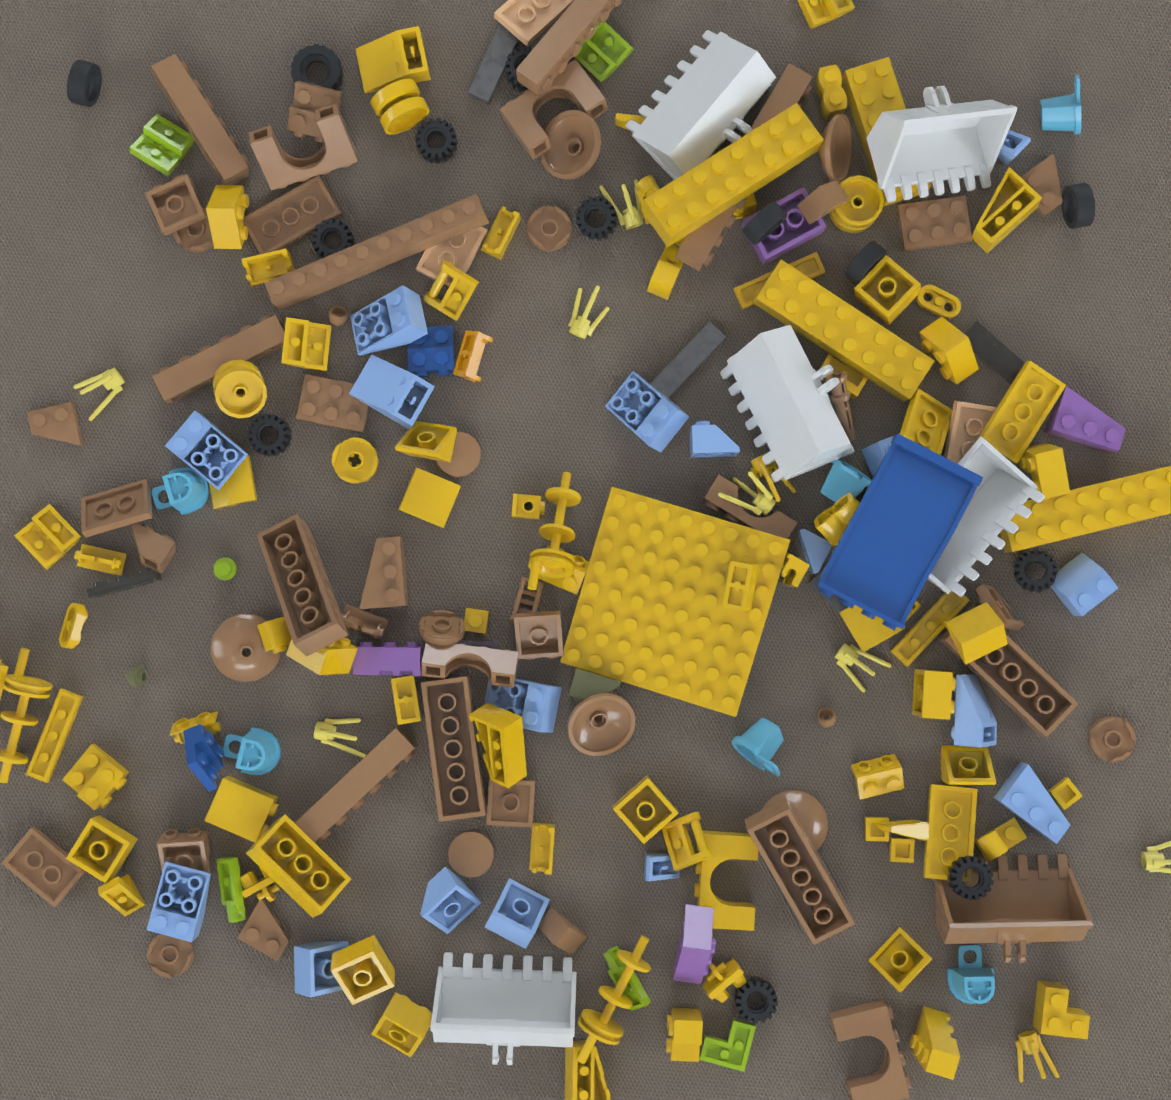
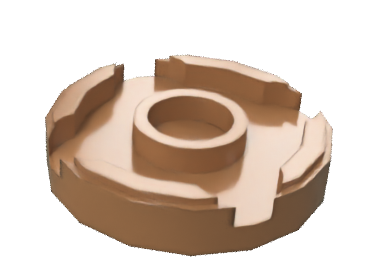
(549, 228)
(196, 236)
(465, 456)
(441, 628)
(1111, 739)
(471, 853)
(170, 955)

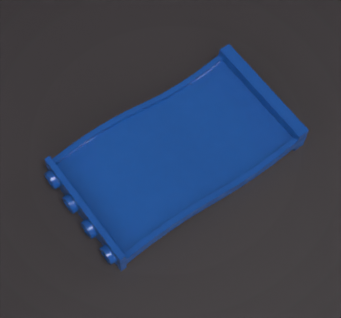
(898, 531)

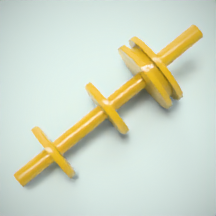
(552, 561)
(25, 687)
(599, 1024)

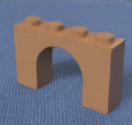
(570, 85)
(284, 169)
(875, 1021)

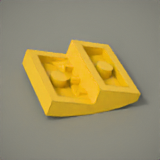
(823, 11)
(306, 344)
(237, 489)
(429, 497)
(48, 537)
(866, 630)

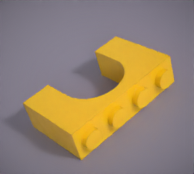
(725, 847)

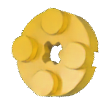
(362, 471)

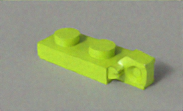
(231, 888)
(634, 989)

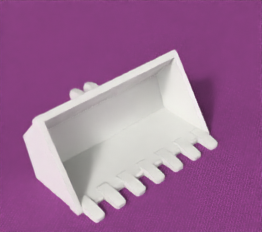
(703, 104)
(938, 144)
(787, 403)
(989, 511)
(504, 1004)

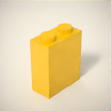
(242, 809)

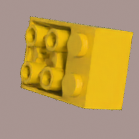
(392, 59)

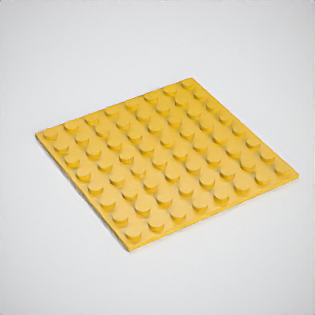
(657, 599)

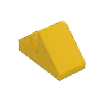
(122, 894)

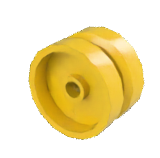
(399, 106)
(867, 206)
(239, 389)

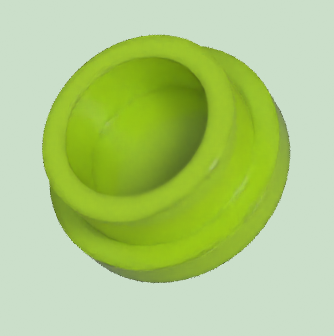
(225, 569)

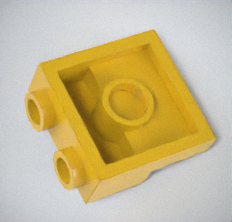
(96, 777)

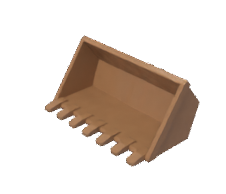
(1019, 908)

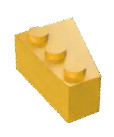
(1007, 209)
(503, 743)
(934, 1045)
(584, 1080)

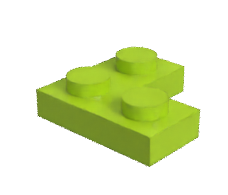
(730, 1052)

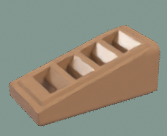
(534, 604)

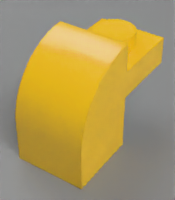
(665, 273)

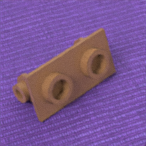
(364, 622)

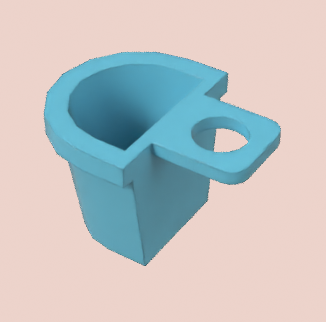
(1062, 112)
(843, 480)
(185, 491)
(760, 744)
(257, 752)
(971, 981)

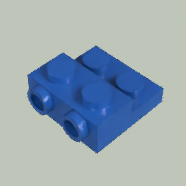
(432, 353)
(203, 755)

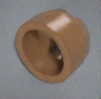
(338, 315)
(826, 712)

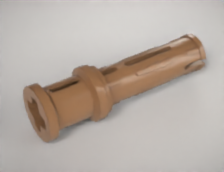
(840, 397)

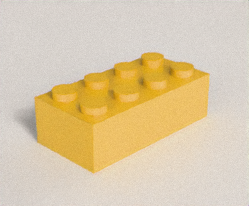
(298, 866)

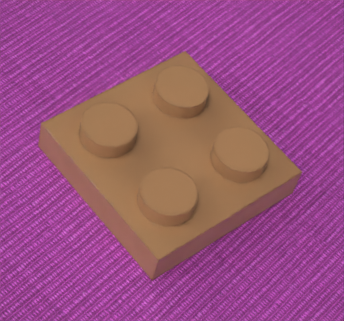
(511, 805)

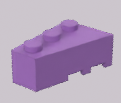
(1083, 423)
(388, 659)
(695, 945)

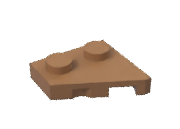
(1045, 182)
(56, 423)
(991, 596)
(264, 932)

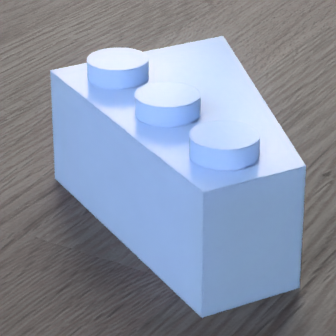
(1031, 802)

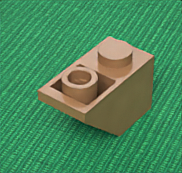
(153, 549)

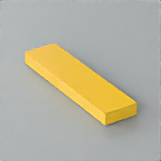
(808, 265)
(928, 627)
(54, 735)

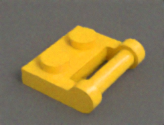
(456, 295)
(680, 844)

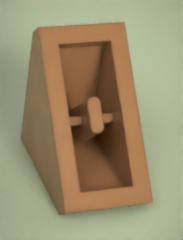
(822, 201)
(561, 931)

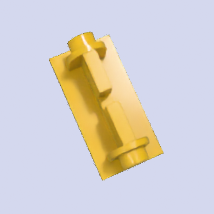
(100, 559)
(206, 719)

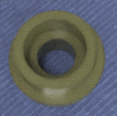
(137, 676)

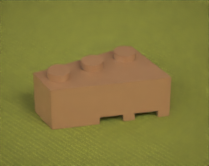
(386, 576)

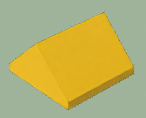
(428, 441)
(977, 632)
(966, 765)
(900, 959)

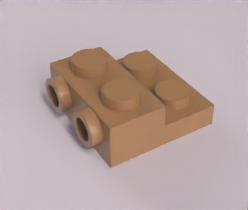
(305, 102)
(175, 204)
(538, 635)
(185, 849)

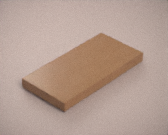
(291, 216)

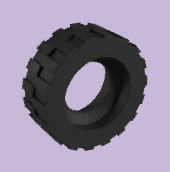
(313, 54)

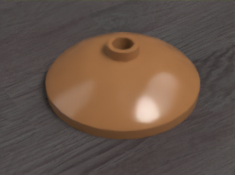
(566, 134)
(837, 148)
(230, 640)
(605, 733)
(808, 811)

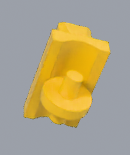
(252, 885)
(721, 978)

